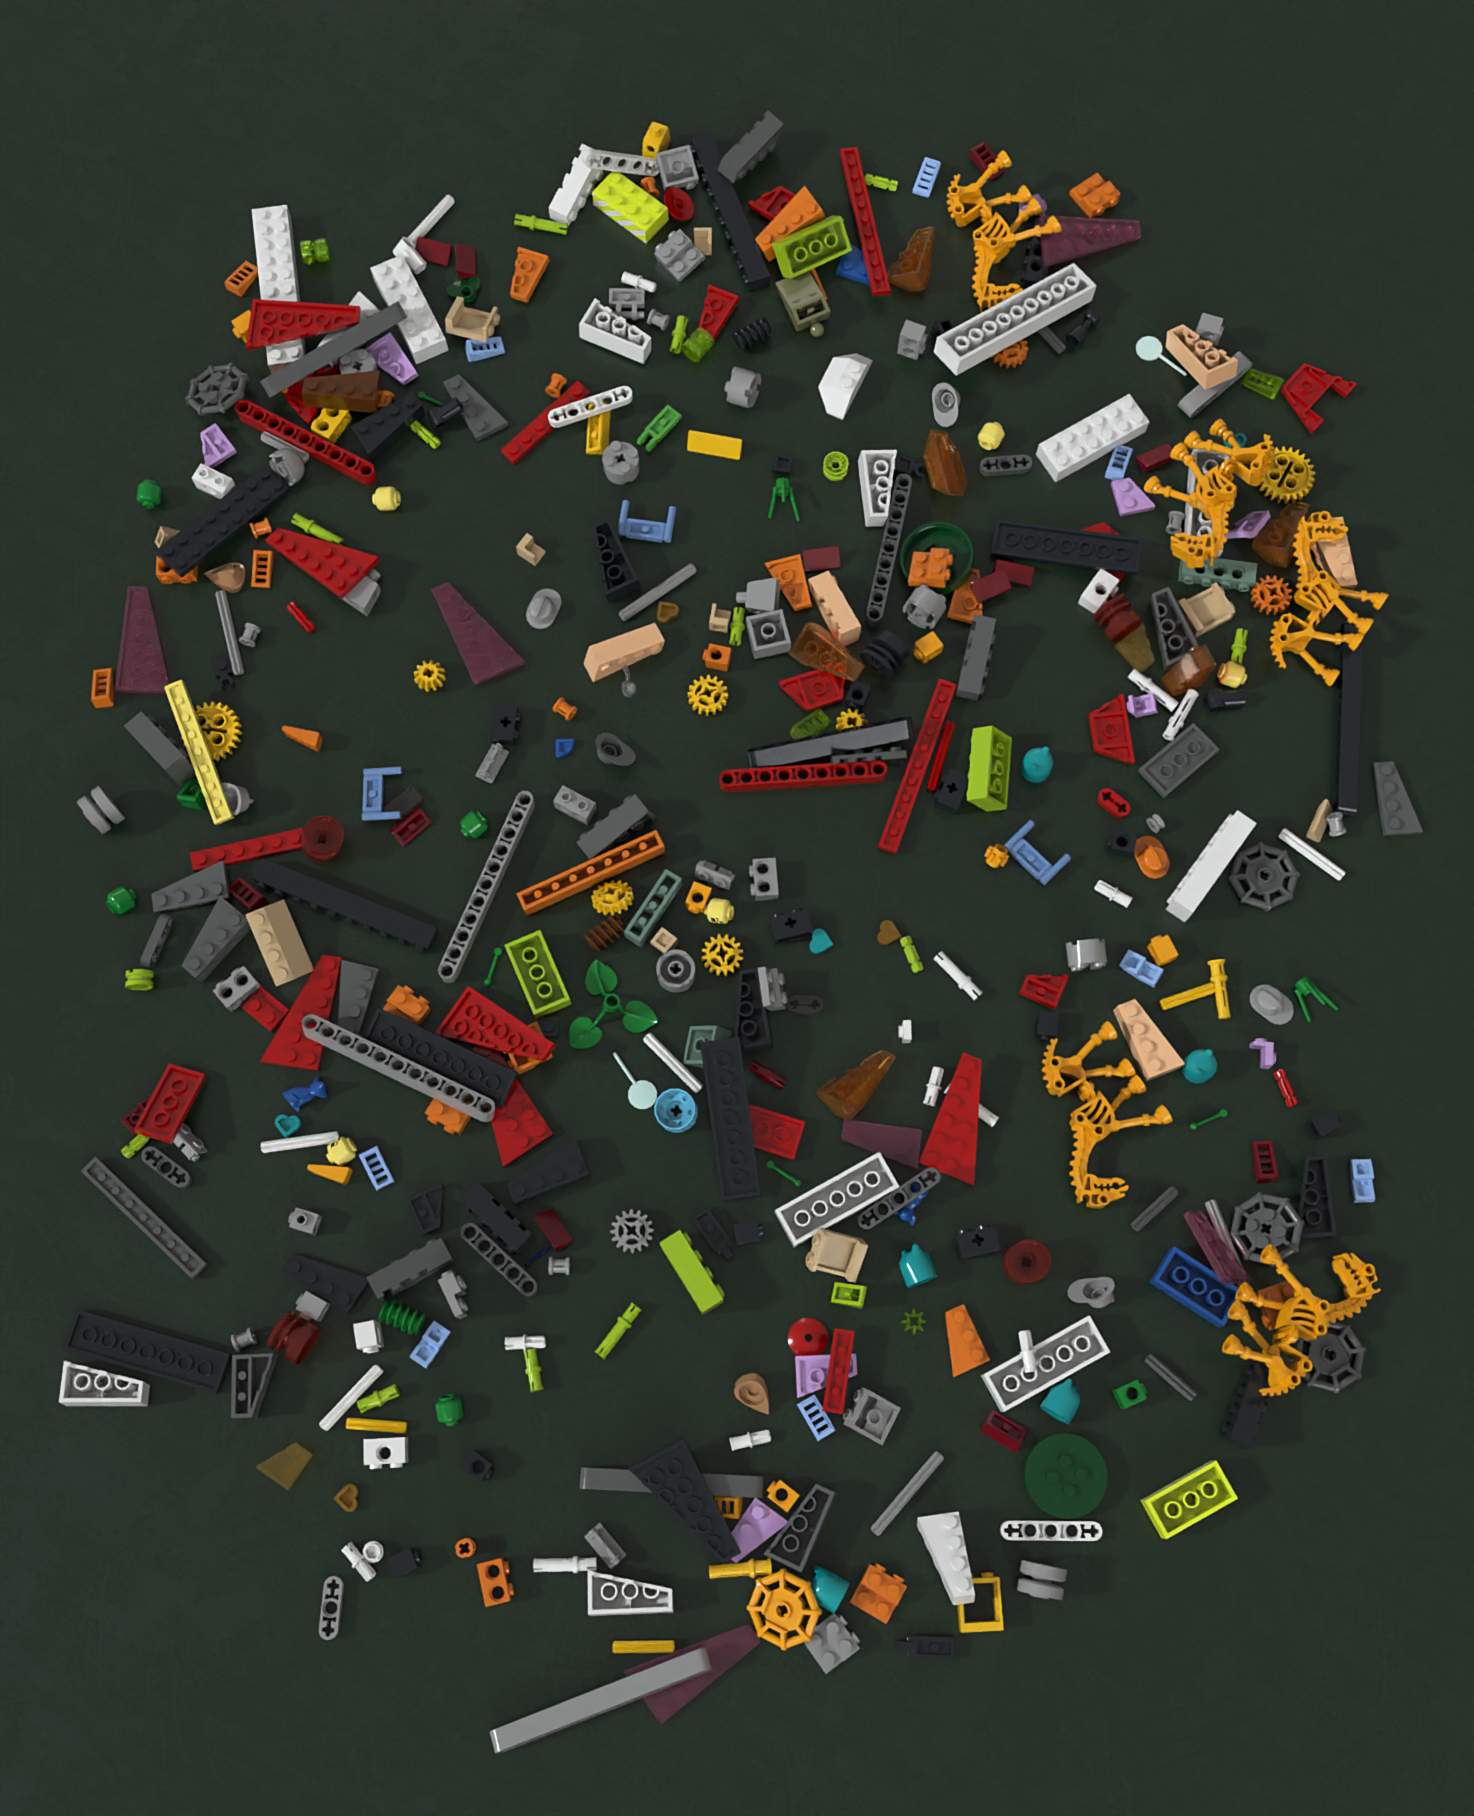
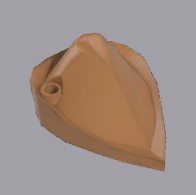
(228, 576)
(752, 1392)

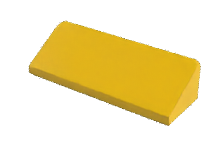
(598, 432)
(714, 444)

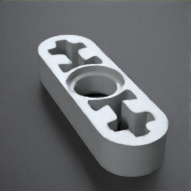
(334, 1624)

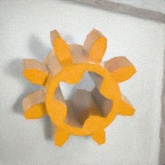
(996, 855)

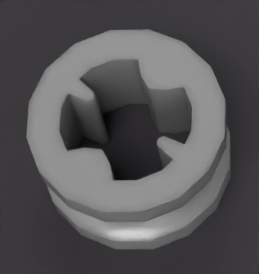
(1155, 823)

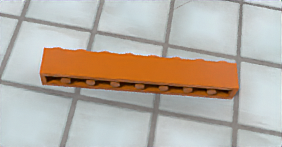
(591, 872)

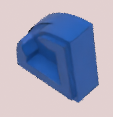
(564, 747)

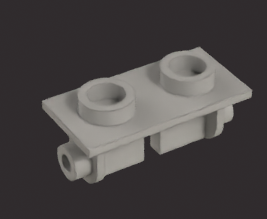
(492, 763)
(706, 872)
(193, 1145)
(605, 1545)

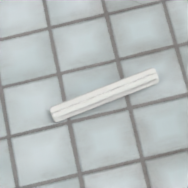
(432, 218)
(1312, 854)
(673, 1063)
(299, 1142)
(351, 1397)

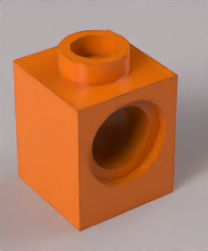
(720, 664)

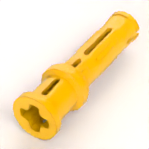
(1219, 979)
(751, 1568)

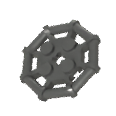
(208, 390)
(1260, 886)
(1269, 1217)
(1340, 1359)

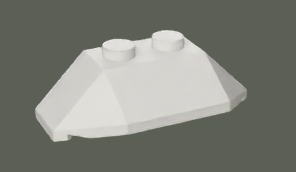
(842, 382)

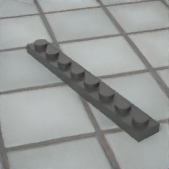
(144, 1217)

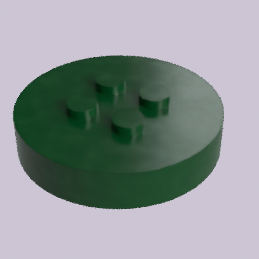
(941, 536)
(1065, 1476)

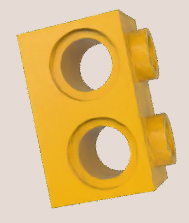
(334, 424)

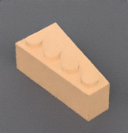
(1200, 357)
(834, 608)

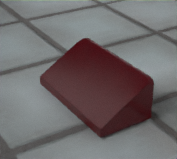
(434, 251)
(465, 261)
(1155, 458)
(821, 559)
(990, 586)
(410, 826)
(553, 1229)
(1004, 1430)

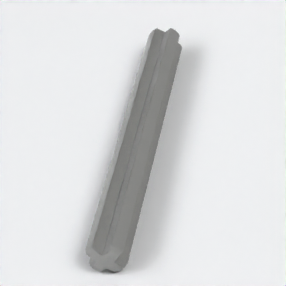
(657, 592)
(229, 632)
(1220, 1227)
(907, 1493)

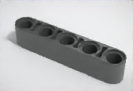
(492, 1253)

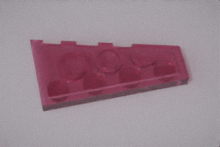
(892, 1142)
(1220, 1257)

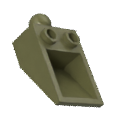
(801, 300)

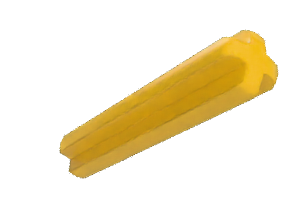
(1187, 996)
(376, 1425)
(644, 1646)

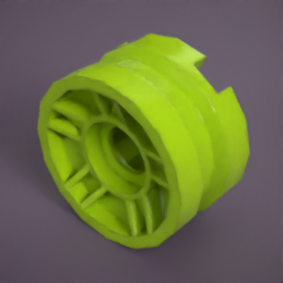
(835, 459)
(139, 979)

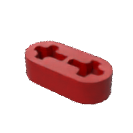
(1112, 807)

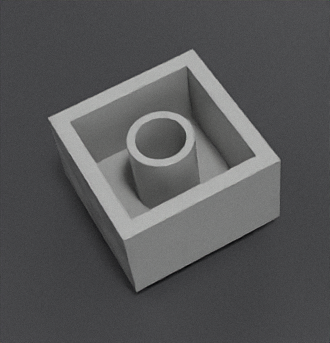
(768, 634)

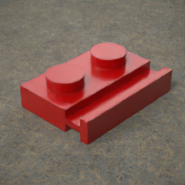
(265, 1009)

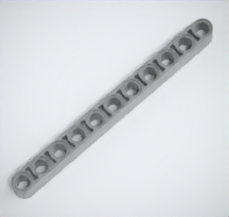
(486, 895)
(404, 1075)
(600, 1700)

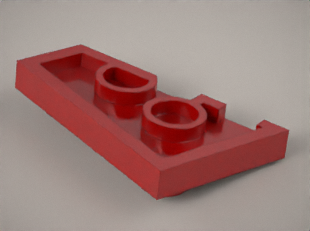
(717, 310)

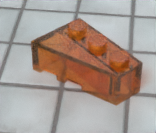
(1189, 671)

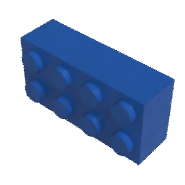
(1194, 1286)

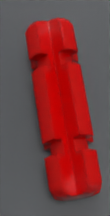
(301, 617)
(1286, 1088)

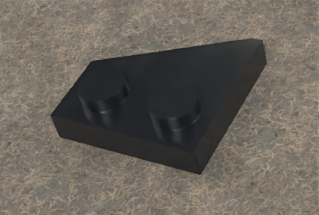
(427, 1208)

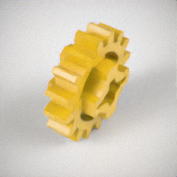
(701, 698)
(612, 897)
(714, 956)

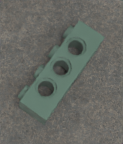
(1226, 568)
(653, 908)

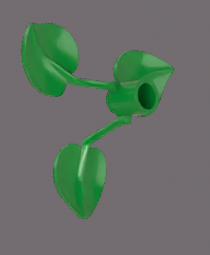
(599, 980)

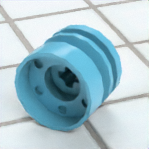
(669, 1101)

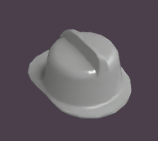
(945, 404)
(543, 608)
(237, 797)
(1271, 1004)
(1094, 1291)

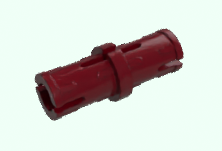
(767, 1075)

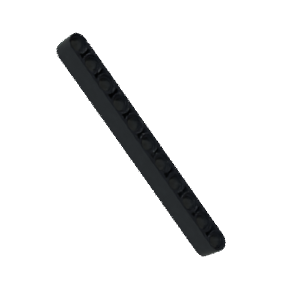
(1348, 725)

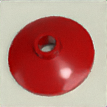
(679, 204)
(797, 1340)

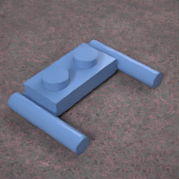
(645, 529)
(373, 794)
(1030, 858)

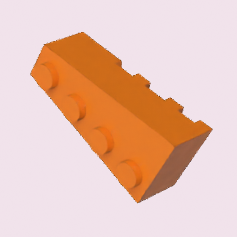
(796, 215)

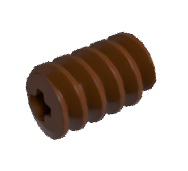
(604, 933)

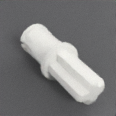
(638, 282)
(1113, 893)
(933, 1086)
(525, 1342)
(1027, 1351)
(750, 1439)
(359, 1561)

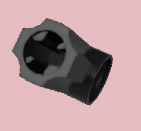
(442, 415)
(1220, 700)

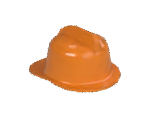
(1151, 857)

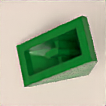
(191, 795)

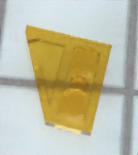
(1136, 649)
(286, 1465)

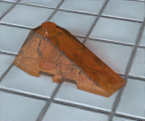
(914, 264)
(1276, 540)
(851, 1092)

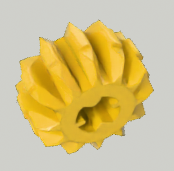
(431, 682)
(852, 718)

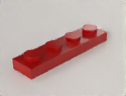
(838, 1371)

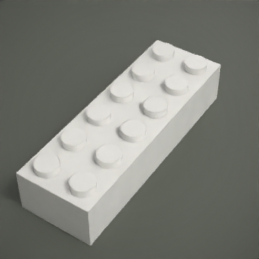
(420, 328)
(1092, 438)
(1195, 522)
(1209, 865)
(836, 1199)
(1055, 1360)

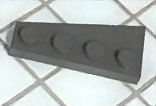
(477, 413)
(877, 753)
(1394, 804)
(193, 890)
(356, 991)

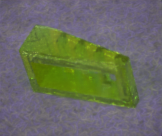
(1264, 377)
(799, 731)

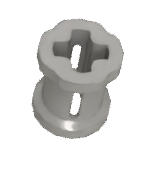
(658, 319)
(1175, 522)
(250, 634)
(1335, 824)
(559, 1265)
(243, 1339)

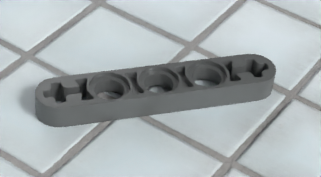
(890, 1201)

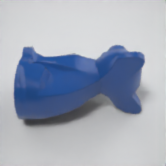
(301, 1094)
(906, 1213)

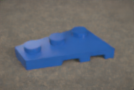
(853, 266)

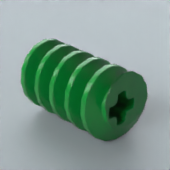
(401, 1317)

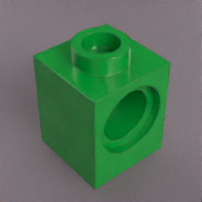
(1121, 1394)

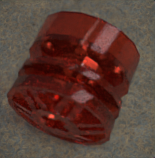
(1117, 618)
(322, 828)
(1037, 1262)
(292, 1336)

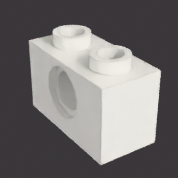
(212, 481)
(1101, 582)
(368, 1336)
(374, 1447)

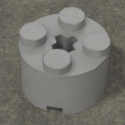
(357, 361)
(743, 387)
(621, 462)
(925, 607)
(1086, 953)
(667, 964)

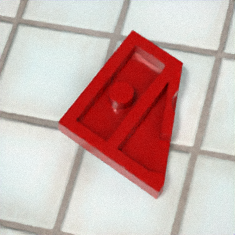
(1044, 989)

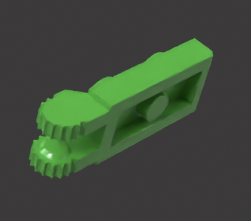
(659, 427)

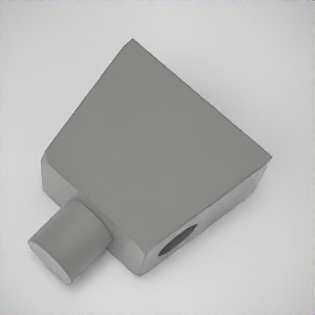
(364, 593)
(761, 596)

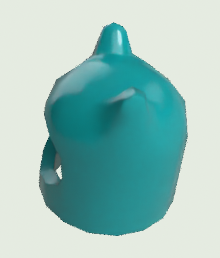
(1037, 764)
(1199, 1066)
(916, 1267)
(1062, 1401)
(828, 1588)

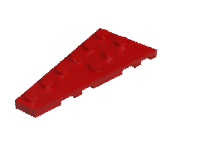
(286, 321)
(317, 997)
(487, 1025)
(518, 1124)

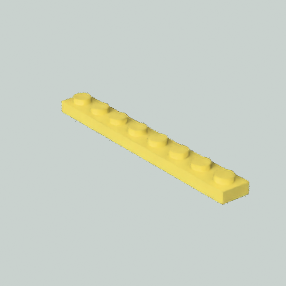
(199, 752)

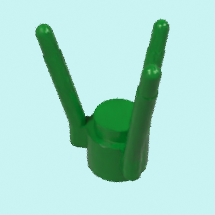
(783, 489)
(1307, 987)

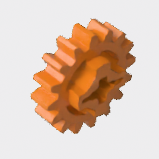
(1012, 355)
(1275, 603)

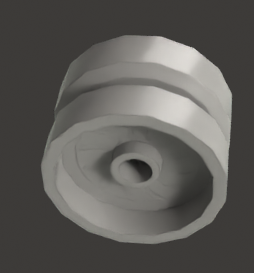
(98, 811)
(1041, 1581)

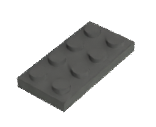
(1178, 760)

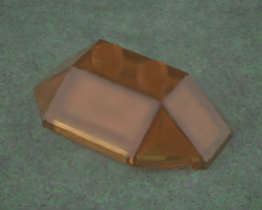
(944, 464)

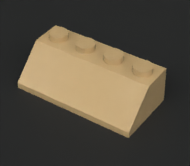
(279, 942)

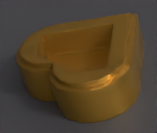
(666, 612)
(888, 933)
(348, 1497)

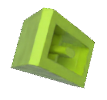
(849, 1295)

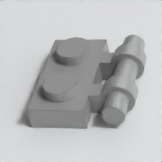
(627, 298)

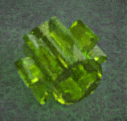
(914, 1327)

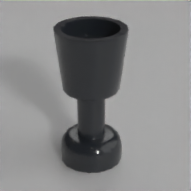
(1079, 332)

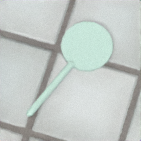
(1150, 349)
(641, 1093)

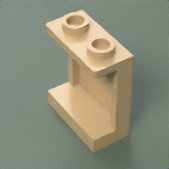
(471, 322)
(1206, 609)
(836, 1254)

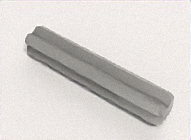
(278, 443)

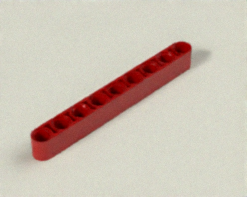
(312, 447)
(810, 770)

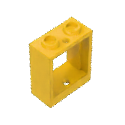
(989, 1625)

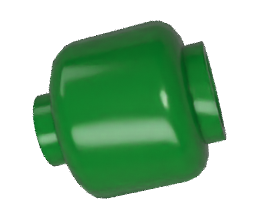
(149, 493)
(474, 824)
(121, 900)
(449, 1409)

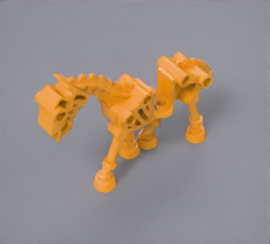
(994, 237)
(1216, 489)
(1318, 594)
(1087, 1132)
(1311, 1315)

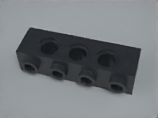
(1033, 262)

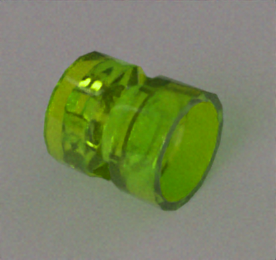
(321, 251)
(698, 344)

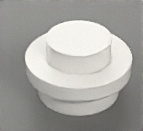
(373, 1551)

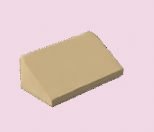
(1319, 822)

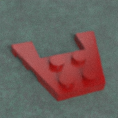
(1307, 388)

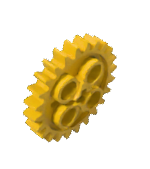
(1300, 482)
(213, 715)

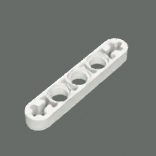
(614, 160)
(599, 408)
(1060, 1535)

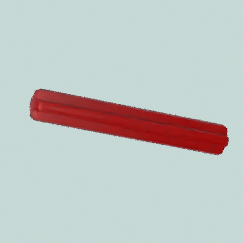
(941, 756)

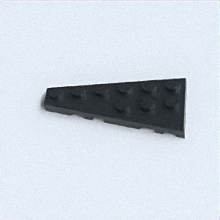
(683, 1490)

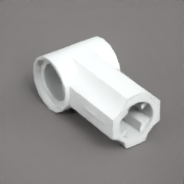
(412, 257)

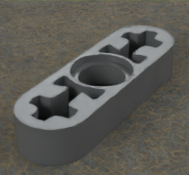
(991, 461)
(156, 940)
(174, 1180)

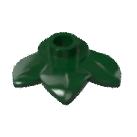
(463, 287)

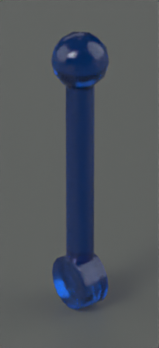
(537, 1255)

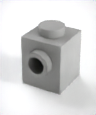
(304, 1221)
(311, 1306)

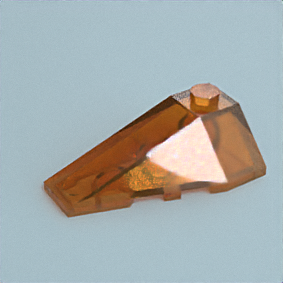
(823, 651)

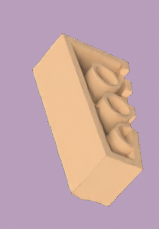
(1336, 561)
(622, 650)
(1148, 1045)

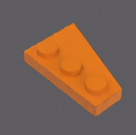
(528, 272)
(792, 580)
(964, 602)
(964, 1341)

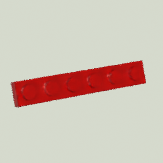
(540, 426)
(248, 849)

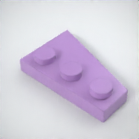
(392, 359)
(813, 1371)
(756, 1527)

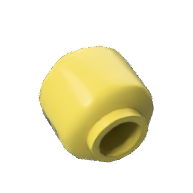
(991, 435)
(386, 498)
(1232, 674)
(719, 911)
(341, 1151)

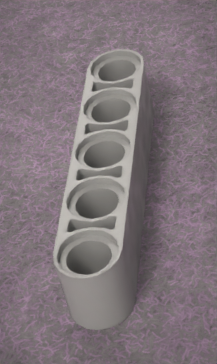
(1200, 398)

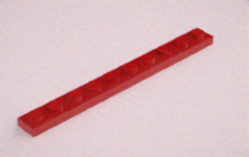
(865, 221)
(917, 766)

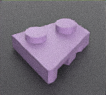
(215, 446)
(1130, 497)
(1249, 525)

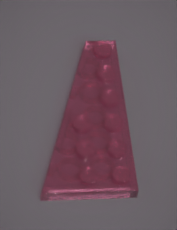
(1085, 236)
(478, 643)
(140, 655)
(723, 1653)

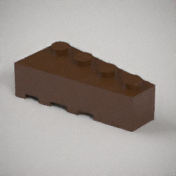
(344, 391)

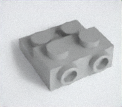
(677, 168)
(678, 255)
(772, 988)
(453, 1288)
(871, 1415)
(832, 1642)

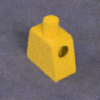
(657, 138)

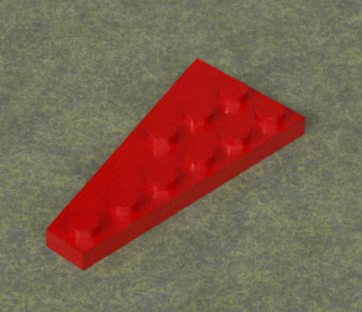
(328, 563)
(954, 1133)

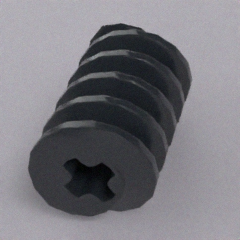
(752, 333)

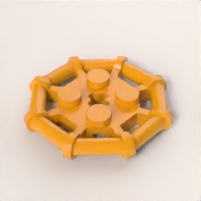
(795, 1607)

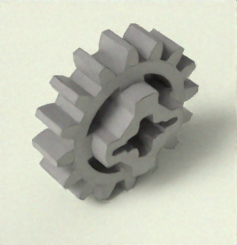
(625, 1238)

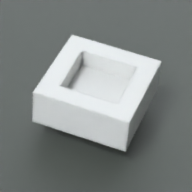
(905, 1031)

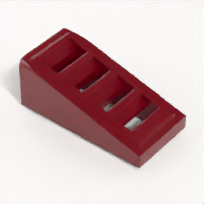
(981, 151)
(256, 902)
(1264, 1178)

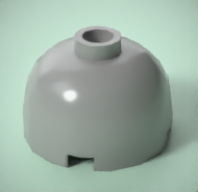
(288, 465)

